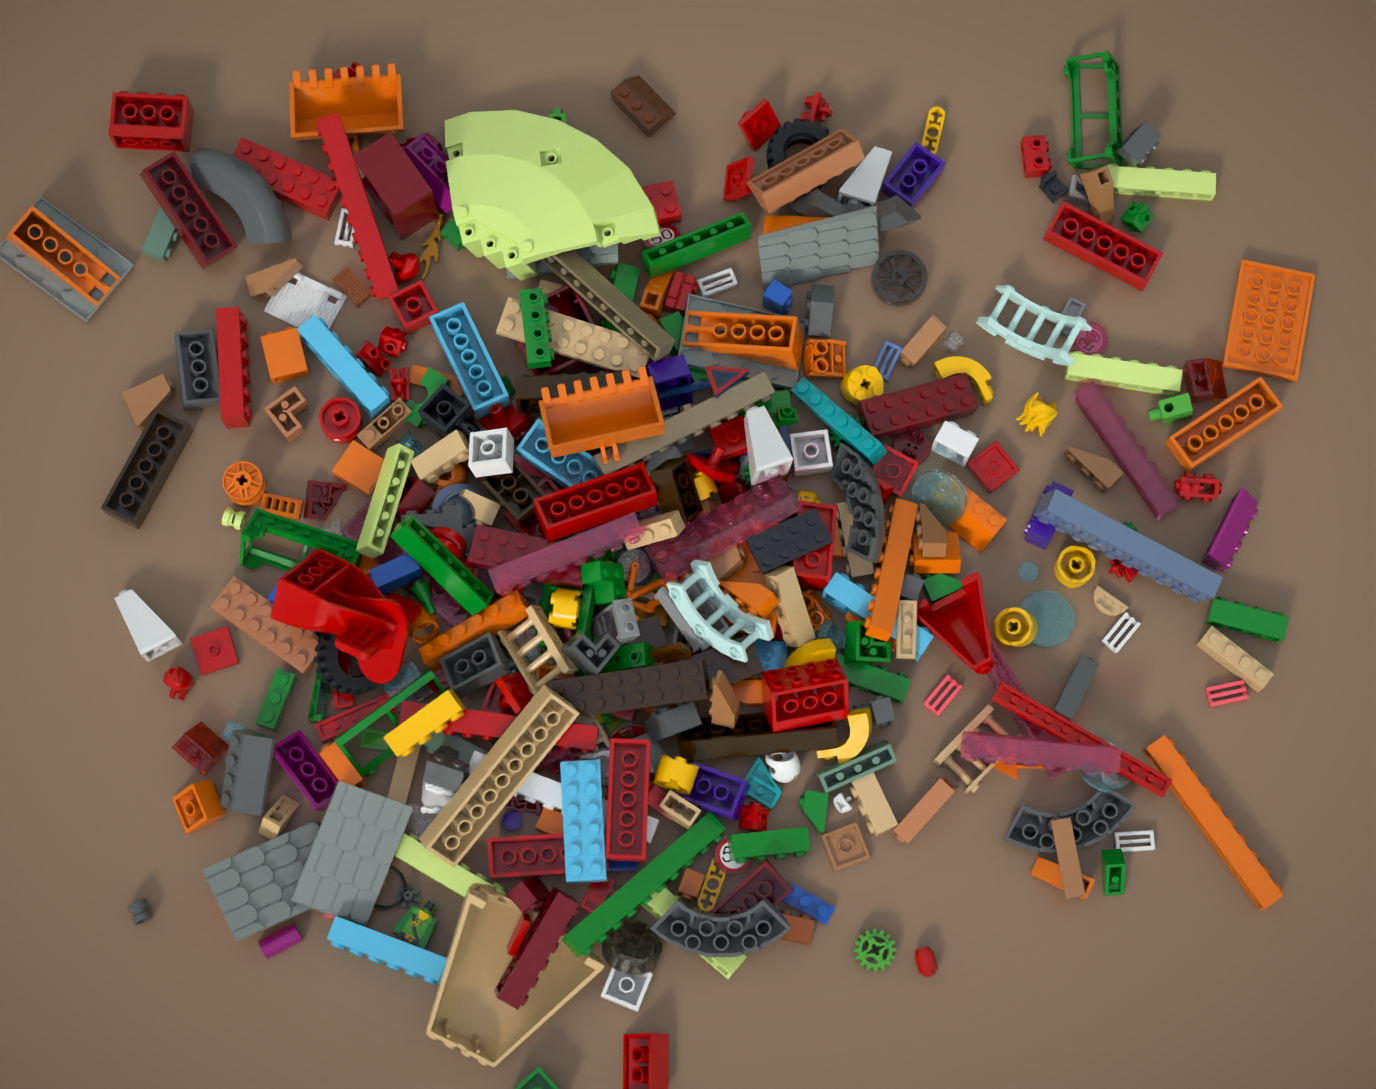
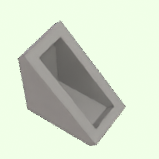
(1076, 192)

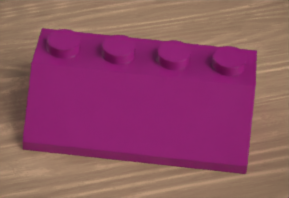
(432, 166)
(1230, 531)
(306, 769)

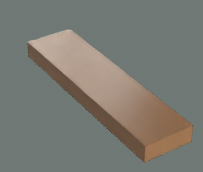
(1067, 858)

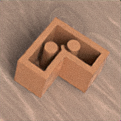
(283, 413)

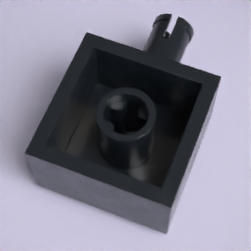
(447, 412)

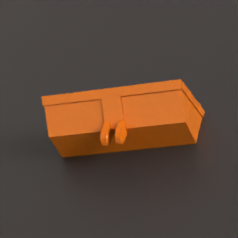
(364, 102)
(601, 415)

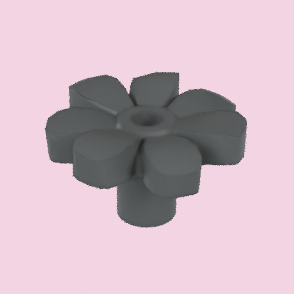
(410, 901)

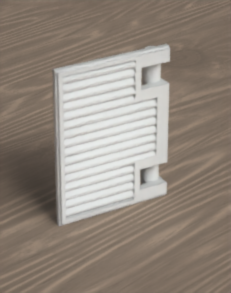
(302, 301)

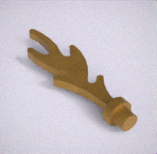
(432, 249)

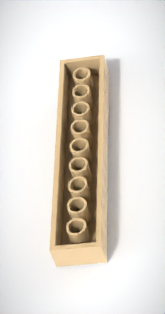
(498, 776)

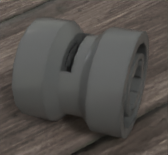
(140, 911)

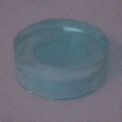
(1028, 572)

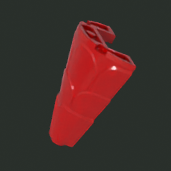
(962, 624)

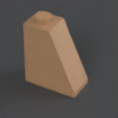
(923, 342)
(146, 397)
(728, 562)

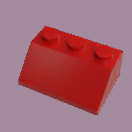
(645, 1061)

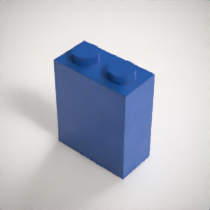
(395, 573)

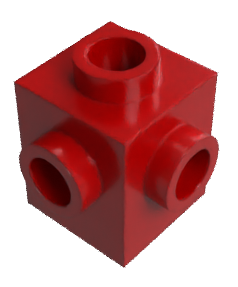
(392, 341)
(753, 817)

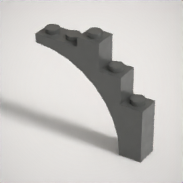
(451, 516)

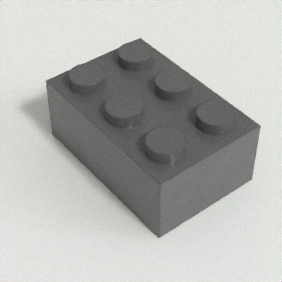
(475, 665)

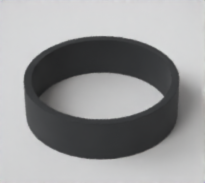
(400, 875)

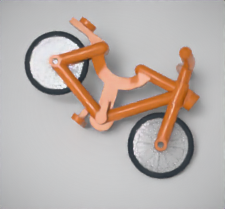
(638, 570)

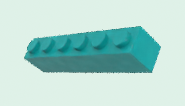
(838, 421)

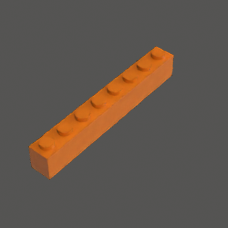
(891, 570)

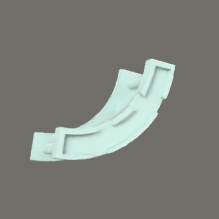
(1026, 344)
(726, 607)

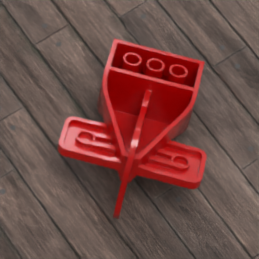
(342, 600)

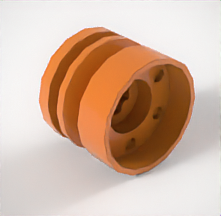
(251, 491)

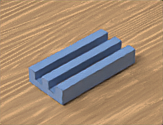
(893, 346)

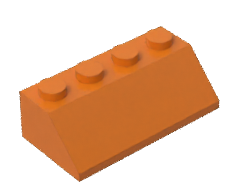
(978, 523)

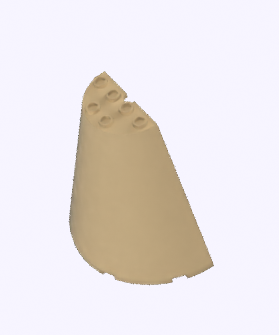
(465, 1004)

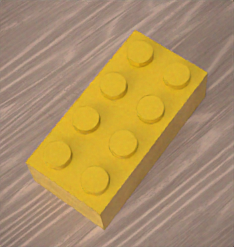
(425, 722)

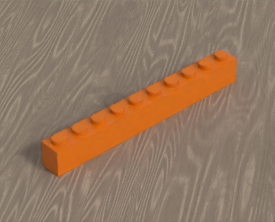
(1213, 823)

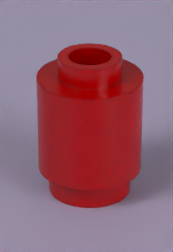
(926, 961)

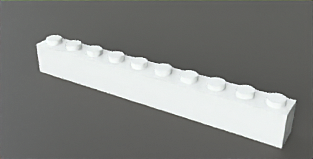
(550, 794)

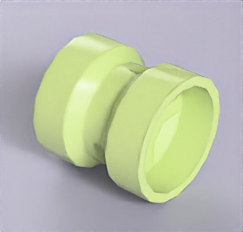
(234, 518)

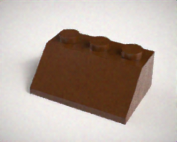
(642, 105)

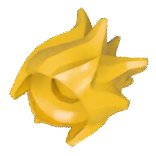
(1037, 414)

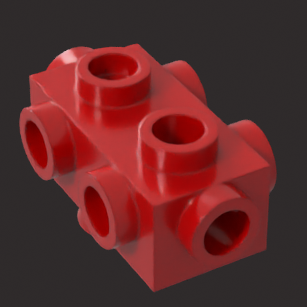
(1191, 486)

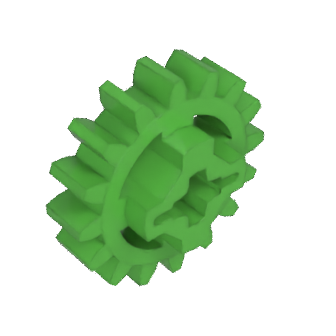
(870, 942)

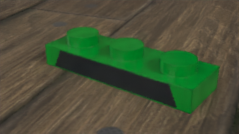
(319, 695)

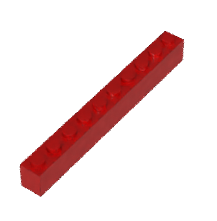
(358, 206)
(495, 725)

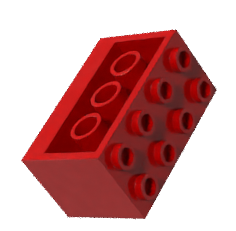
(151, 121)
(815, 568)
(805, 695)

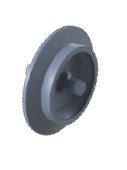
(452, 493)

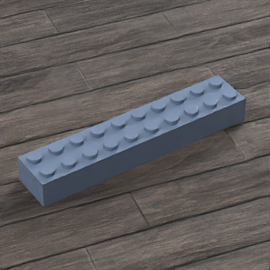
(1127, 546)

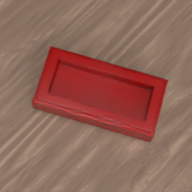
(518, 934)

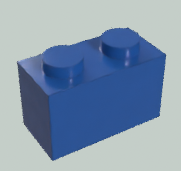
(777, 298)

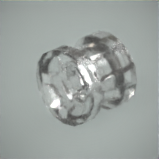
(953, 342)

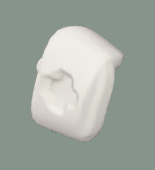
(841, 803)

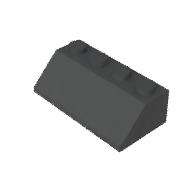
(197, 368)
(247, 772)

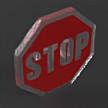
(628, 731)

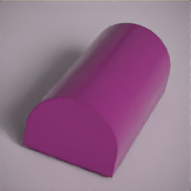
(280, 940)

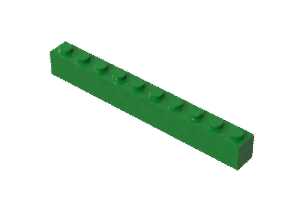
(643, 885)

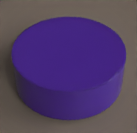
(512, 821)

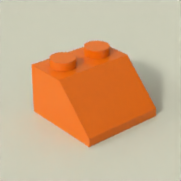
(198, 805)

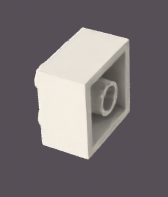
(955, 443)
(491, 452)
(811, 452)
(626, 989)

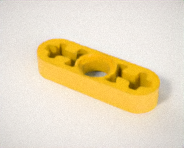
(940, 121)
(713, 900)

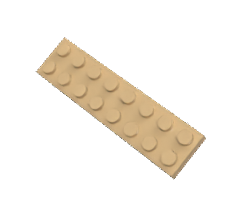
(578, 340)

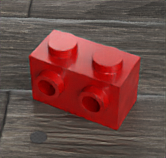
(1034, 156)

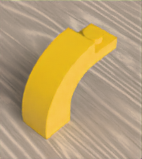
(976, 374)
(812, 651)
(860, 731)

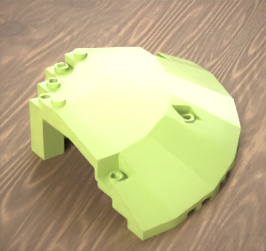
(526, 208)

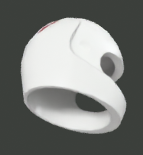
(786, 769)

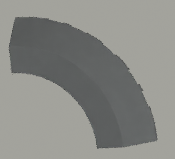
(891, 212)
(1090, 822)
(721, 933)

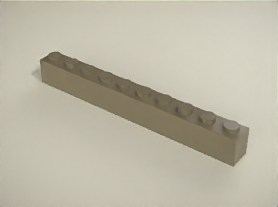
(611, 303)
(690, 423)

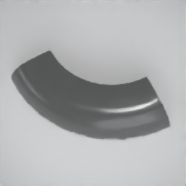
(245, 192)
(864, 502)

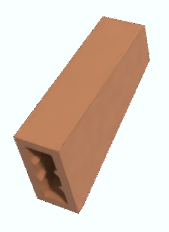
(925, 810)

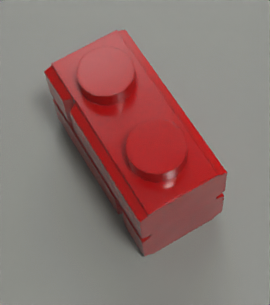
(677, 296)

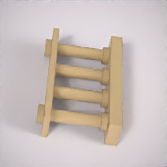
(553, 642)
(946, 758)

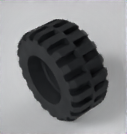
(792, 134)
(333, 674)

